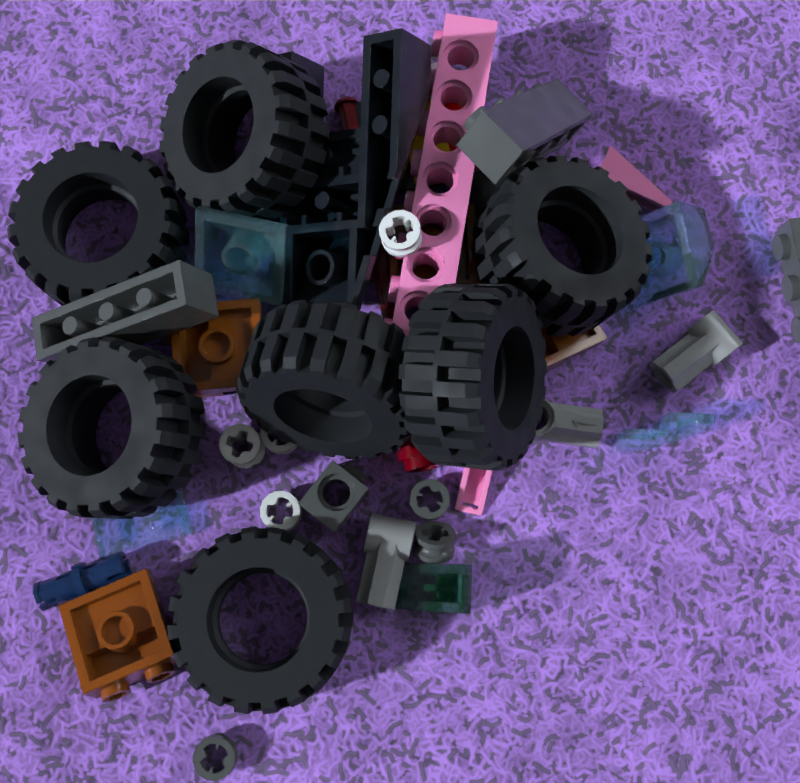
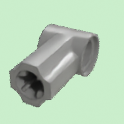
(701, 347)
(570, 425)
(386, 551)

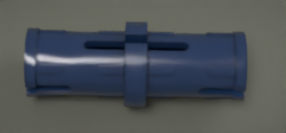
(81, 580)

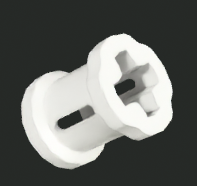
(237, 433)

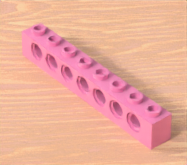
(471, 44)

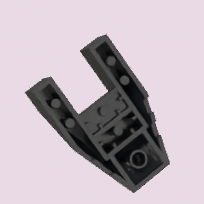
(336, 226)

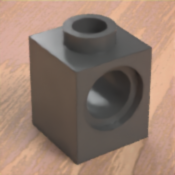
(335, 516)

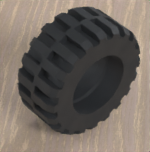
(205, 121)
(67, 187)
(594, 217)
(473, 375)
(326, 379)
(64, 421)
(199, 634)

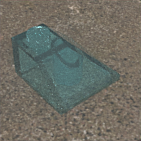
(679, 253)
(241, 254)

